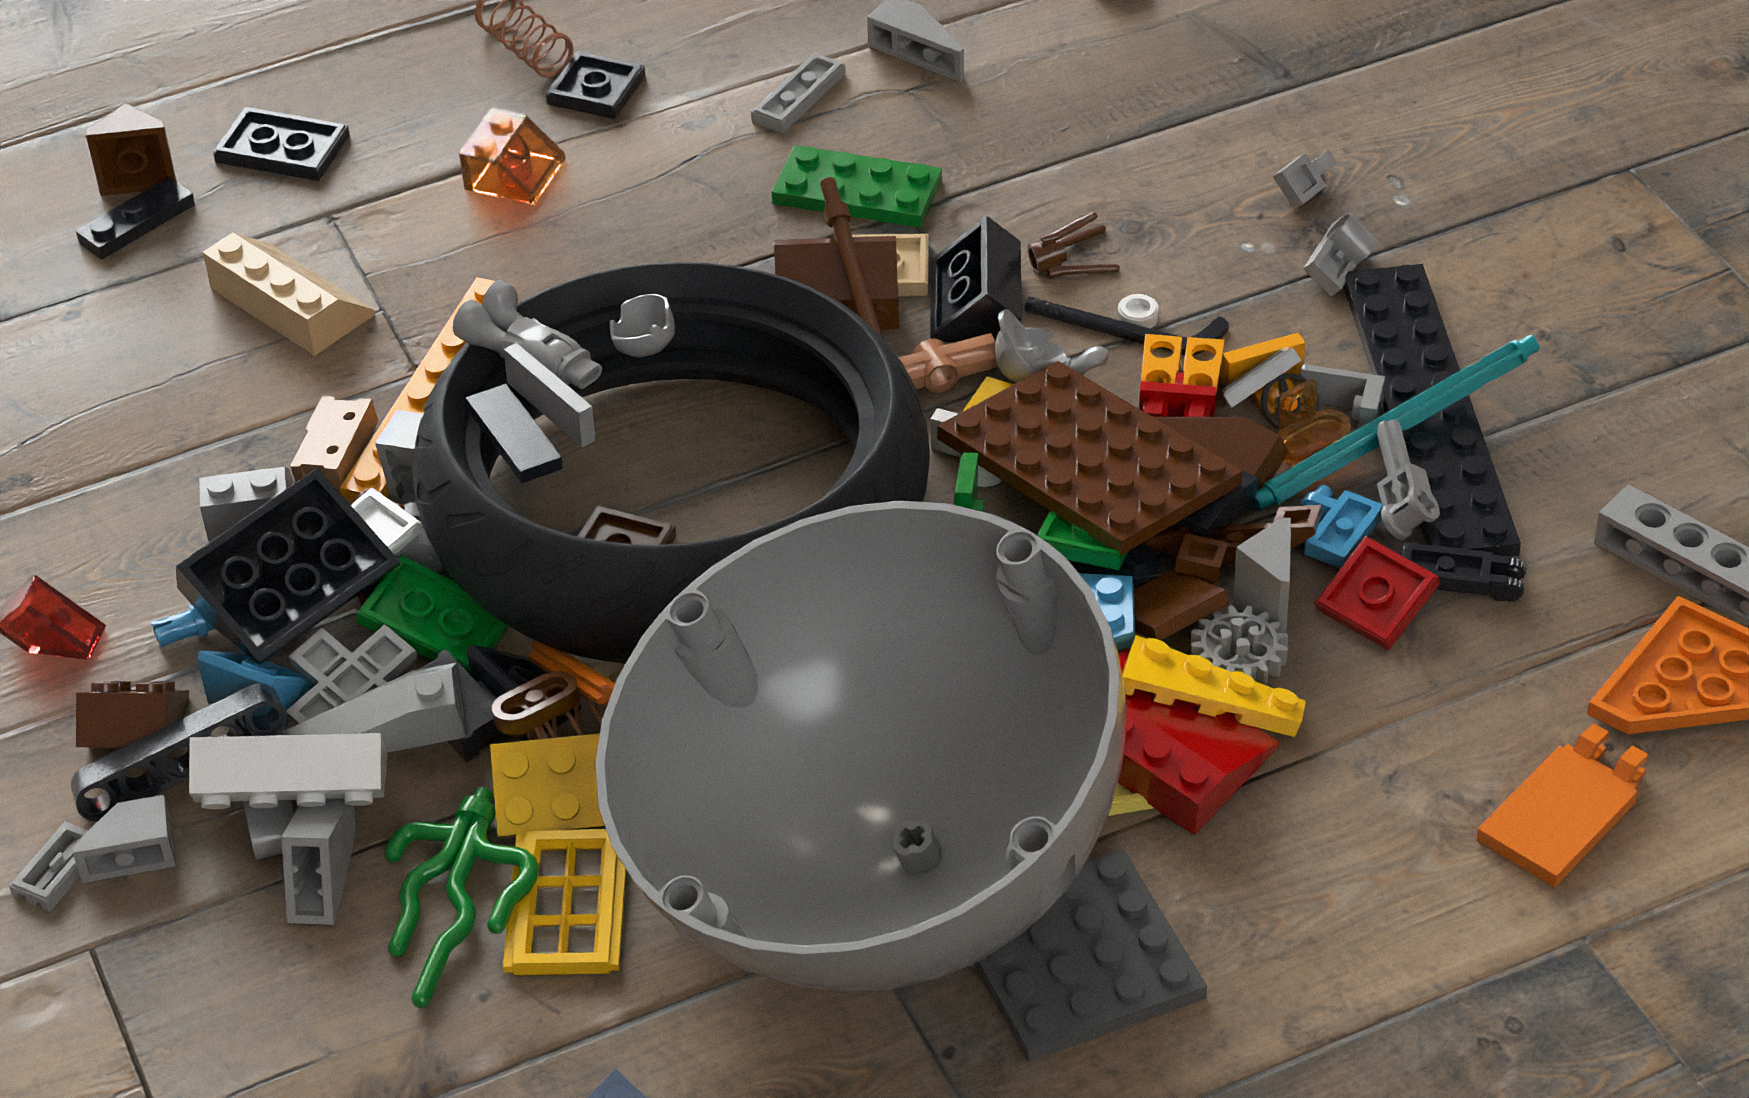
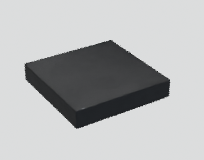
(595, 85)

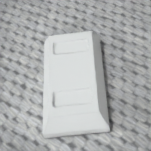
(387, 520)

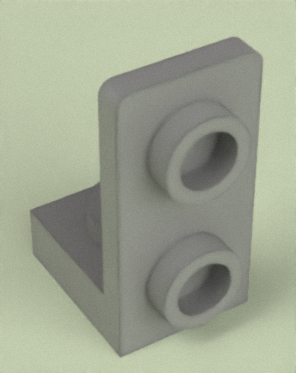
(1348, 390)

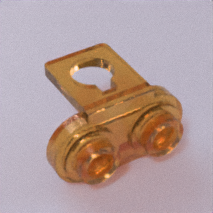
(1309, 429)

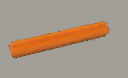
(589, 682)

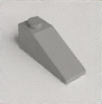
(916, 37)

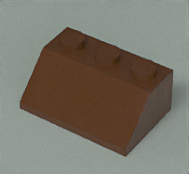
(820, 266)

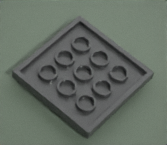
(1091, 963)

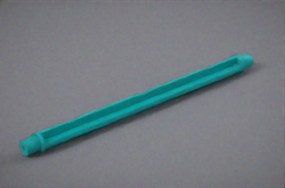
(1407, 414)

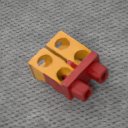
(1175, 393)

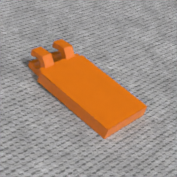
(1564, 807)

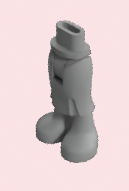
(499, 325)

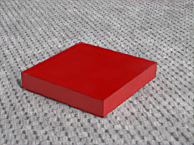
(1377, 593)

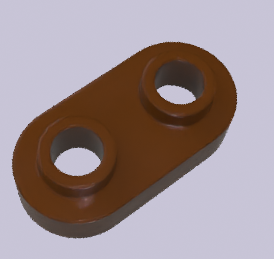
(535, 702)

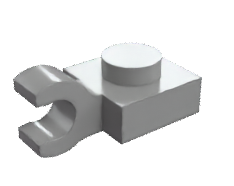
(1302, 177)

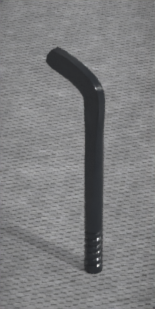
(1214, 330)

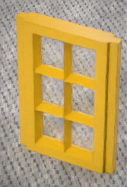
(574, 909)

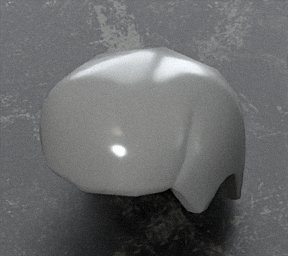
(644, 326)

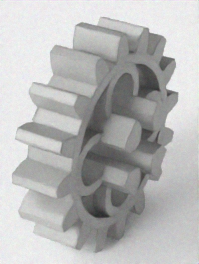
(1226, 635)

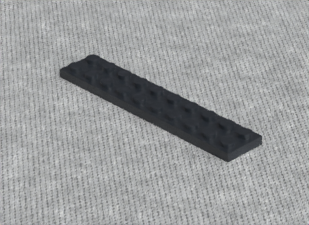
(1413, 352)

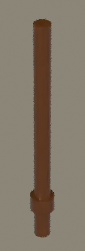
(838, 218)

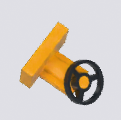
(1242, 360)

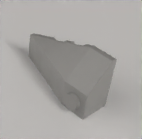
(407, 711)

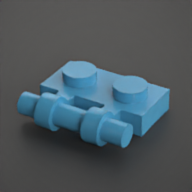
(1342, 526)

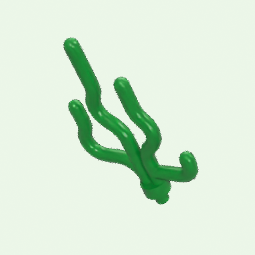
(463, 843)

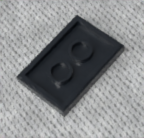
(281, 143)

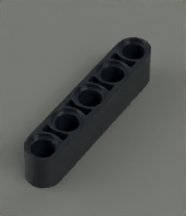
(154, 750)

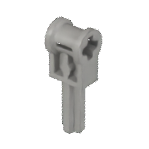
(1405, 488)

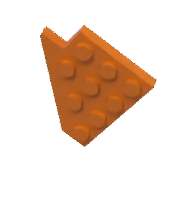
(1679, 675)

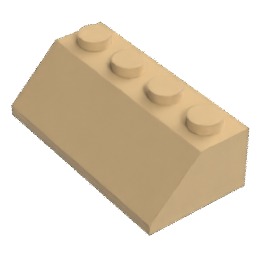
(282, 292)

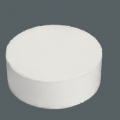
(1138, 310)

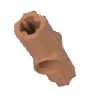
(942, 365)

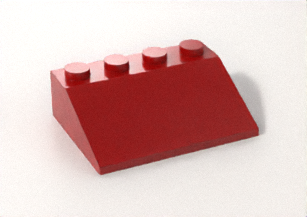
(1187, 759)

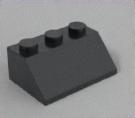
(975, 283)

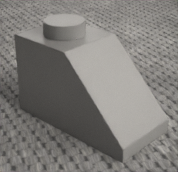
(127, 841)

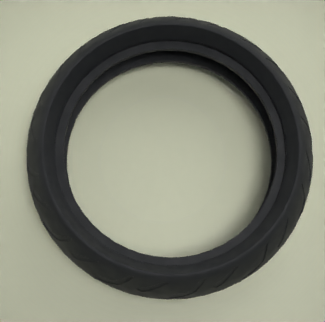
(729, 328)

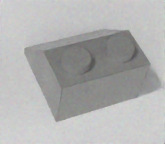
(236, 495)

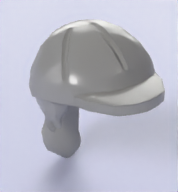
(1027, 350)

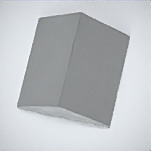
(1264, 573)

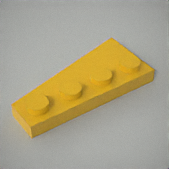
(1212, 689)

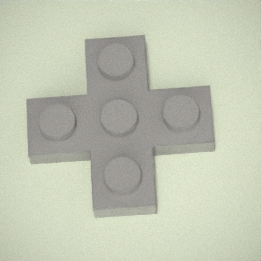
(344, 674)

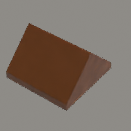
(129, 151)

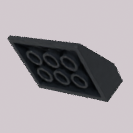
(284, 568)

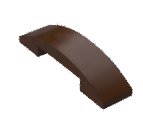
(1303, 526)

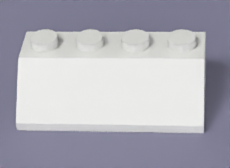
(287, 769)

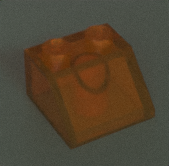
(509, 158)

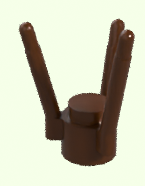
(1051, 251)

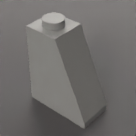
(317, 860)

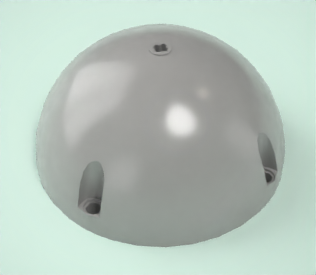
(875, 754)

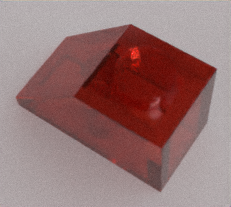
(49, 622)

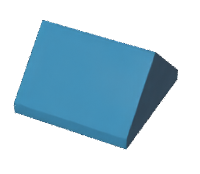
(232, 671)

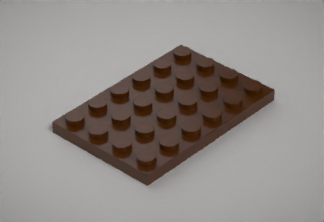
(1090, 456)

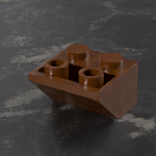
(117, 715)

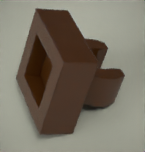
(1201, 557)

